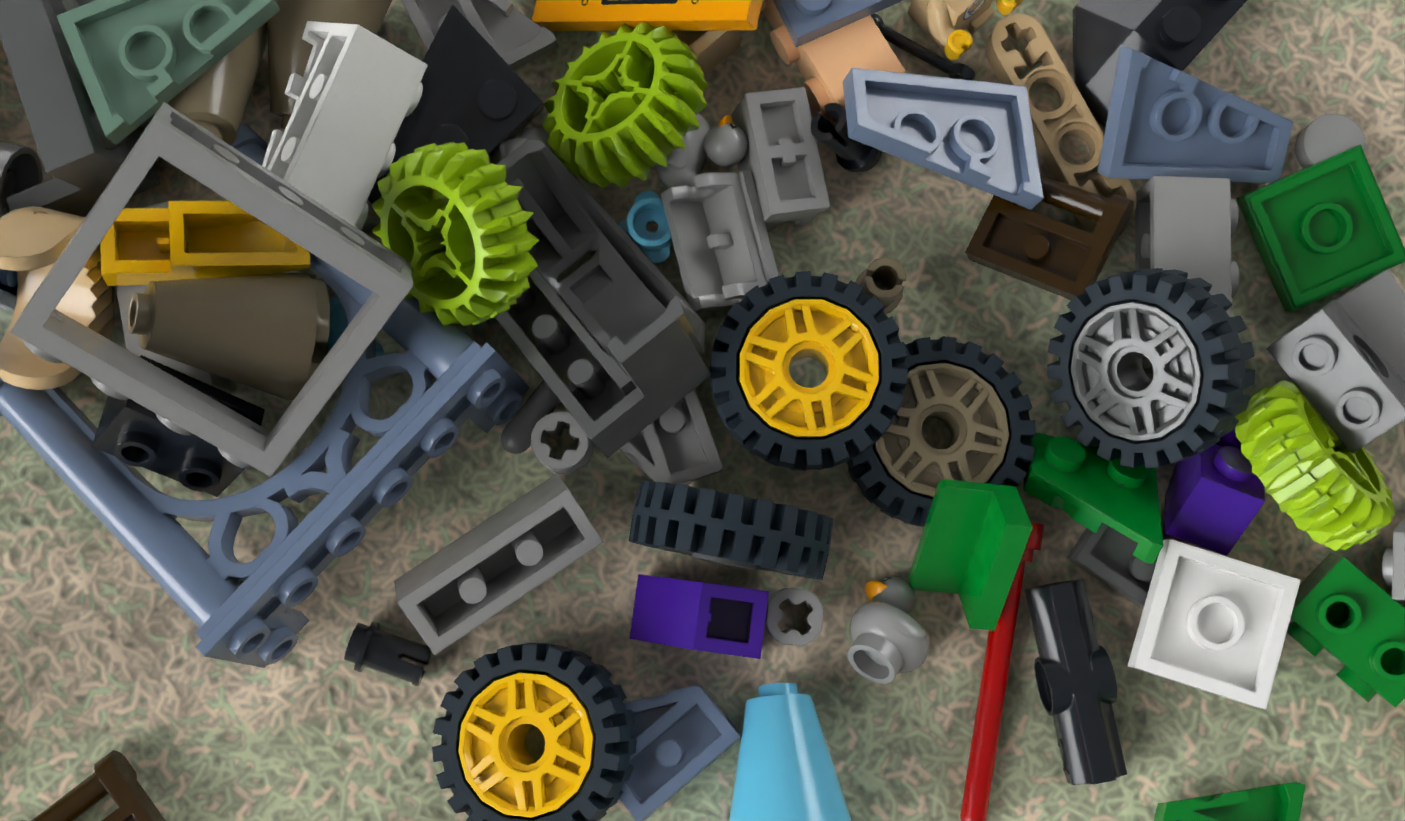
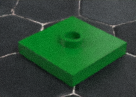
(1322, 228)

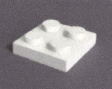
(1214, 623)

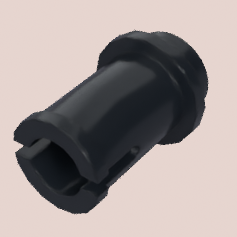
(849, 153)
(384, 652)

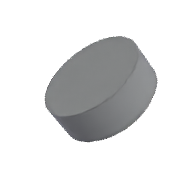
(1327, 137)

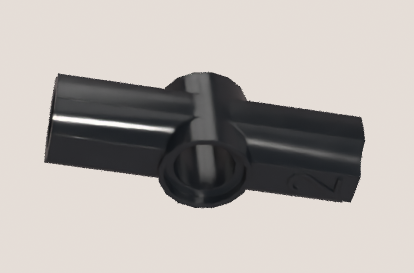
(1076, 682)

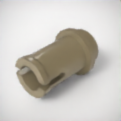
(889, 273)

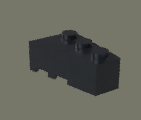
(465, 96)

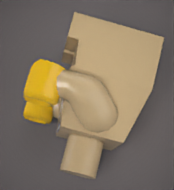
(954, 21)

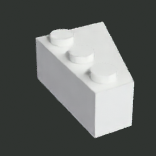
(344, 117)

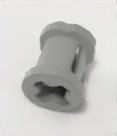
(552, 426)
(811, 618)

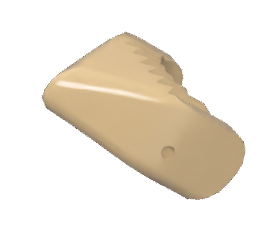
(31, 245)

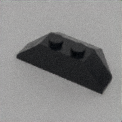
(1158, 28)

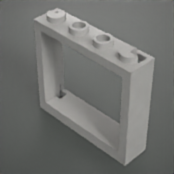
(273, 202)

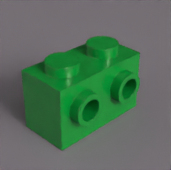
(1356, 624)

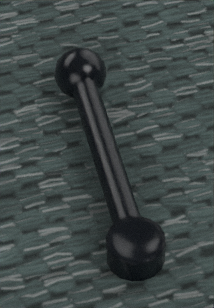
(955, 71)

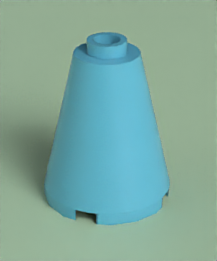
(785, 762)

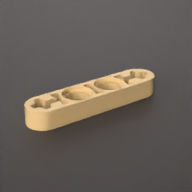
(1070, 118)

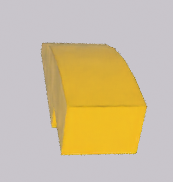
(194, 243)

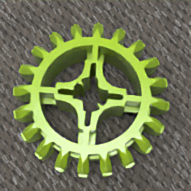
(625, 105)
(458, 231)
(1310, 469)

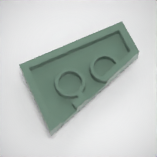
(151, 50)

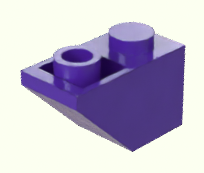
(1213, 496)
(699, 616)

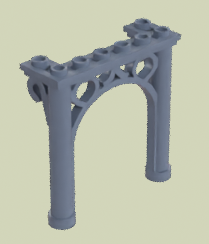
(254, 617)

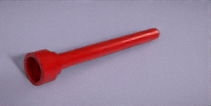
(992, 694)

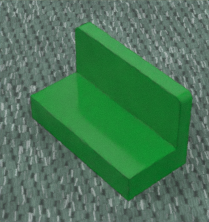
(972, 547)

